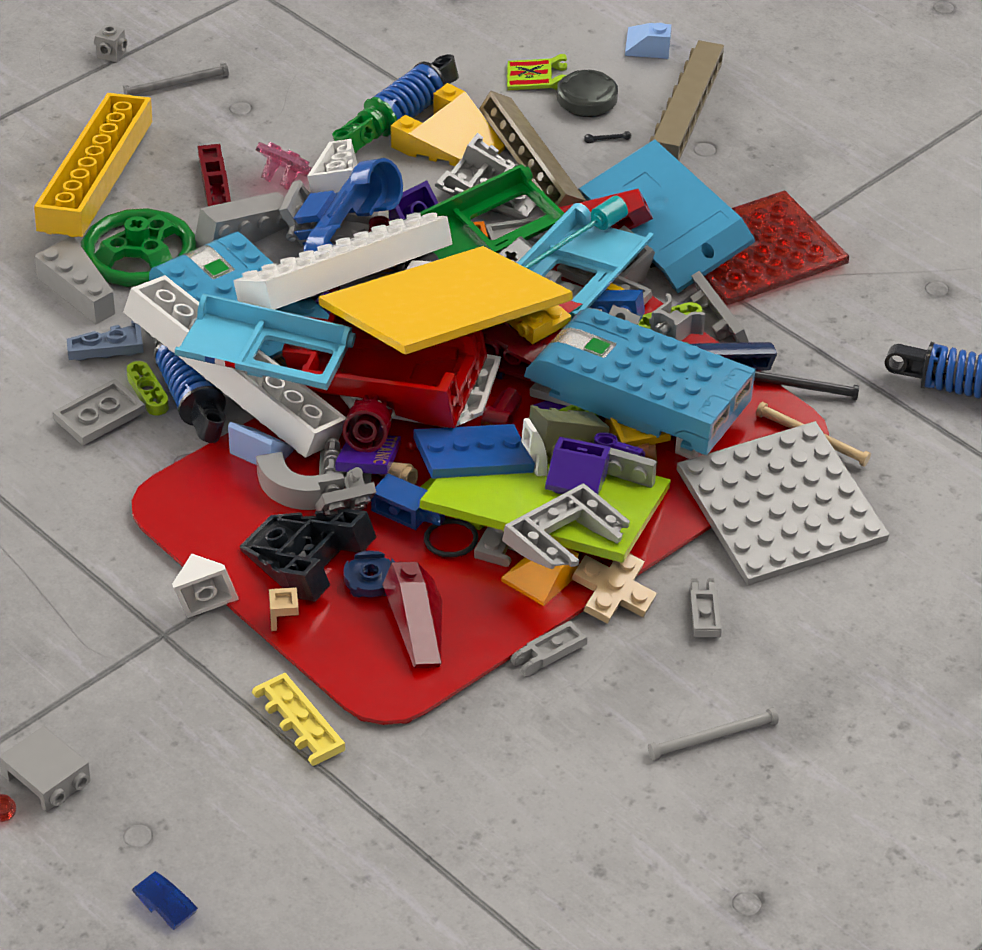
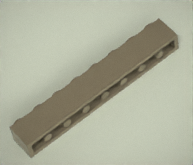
(689, 97)
(529, 149)

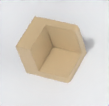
(282, 603)

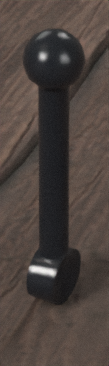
(590, 138)

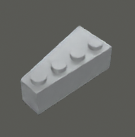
(251, 216)

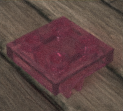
(289, 160)

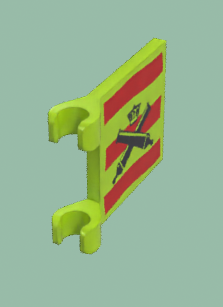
(535, 73)

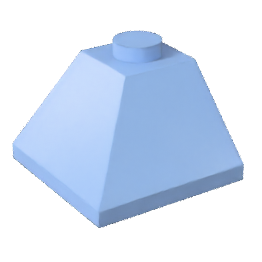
(649, 40)

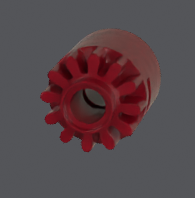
(367, 424)

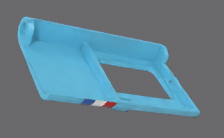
(233, 332)

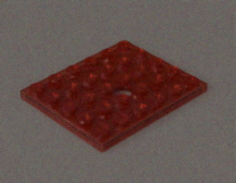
(787, 250)

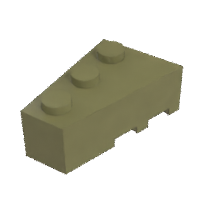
(570, 424)

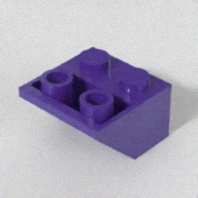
(577, 463)

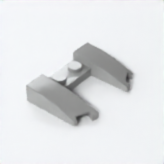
(531, 531)

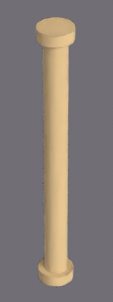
(862, 457)

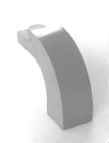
(291, 488)

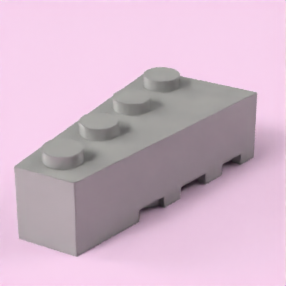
(75, 279)

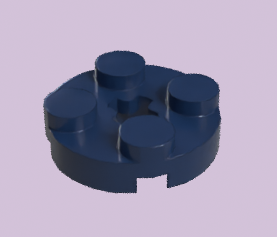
(357, 570)

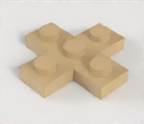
(613, 587)

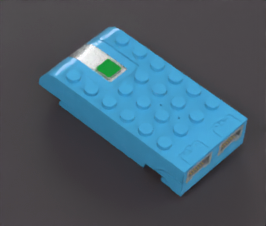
(212, 272)
(644, 379)

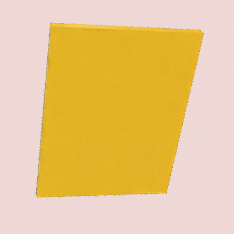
(445, 299)

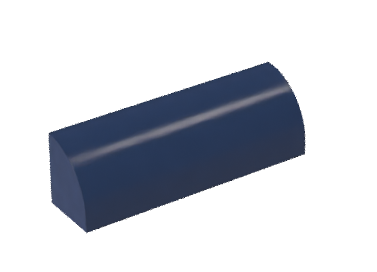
(752, 354)

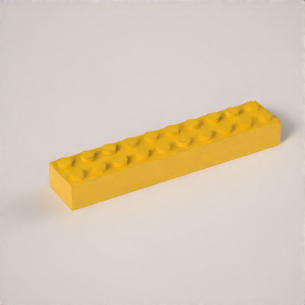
(93, 165)

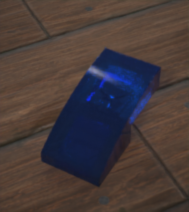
(164, 897)

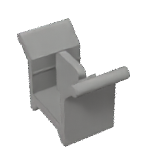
(675, 323)

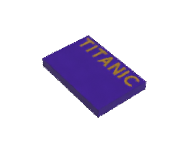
(370, 462)

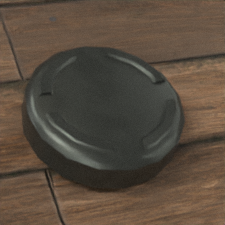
(587, 93)

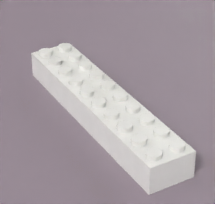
(344, 261)
(281, 405)

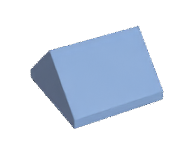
(249, 442)

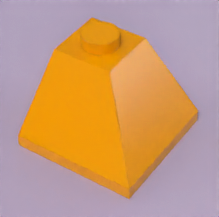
(539, 581)

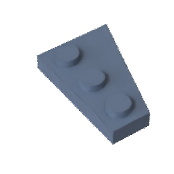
(111, 343)

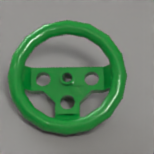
(143, 231)

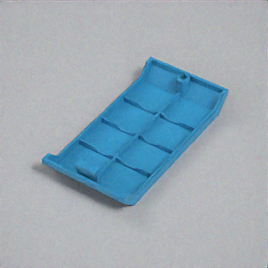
(689, 221)

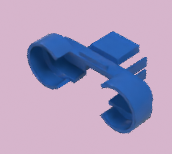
(371, 188)

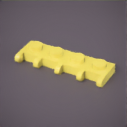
(302, 717)

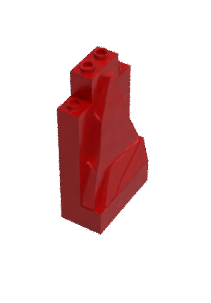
(419, 386)

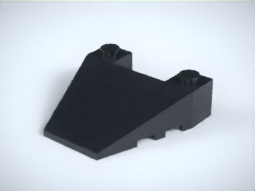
(299, 547)

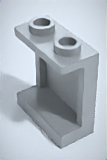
(46, 767)

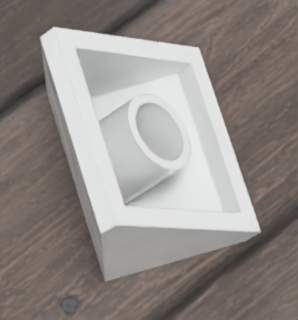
(203, 586)

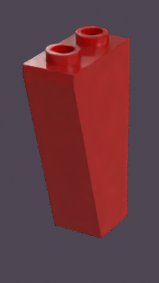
(637, 208)

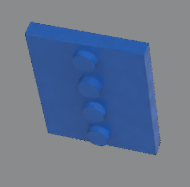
(473, 451)

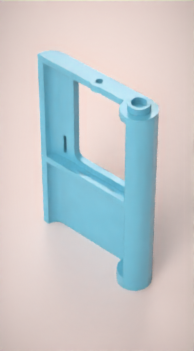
(594, 251)

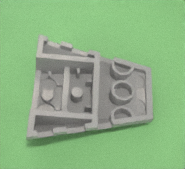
(478, 165)

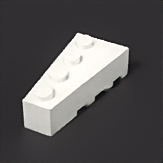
(333, 167)

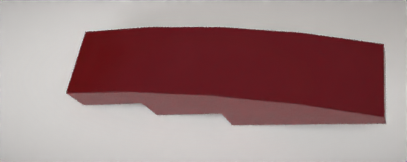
(213, 174)

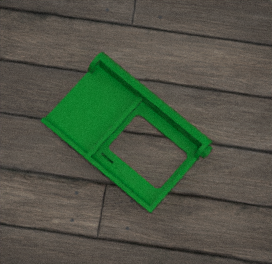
(485, 197)

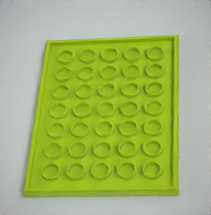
(505, 497)

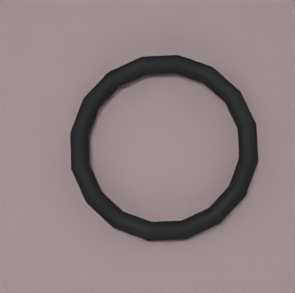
(451, 554)

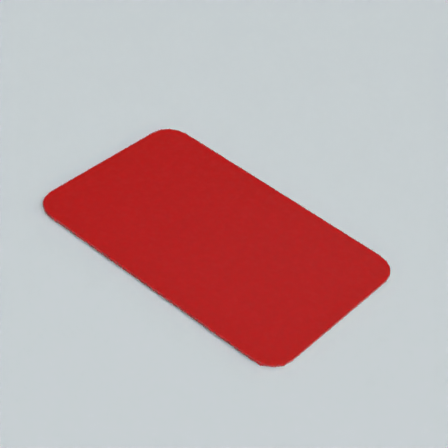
(354, 643)

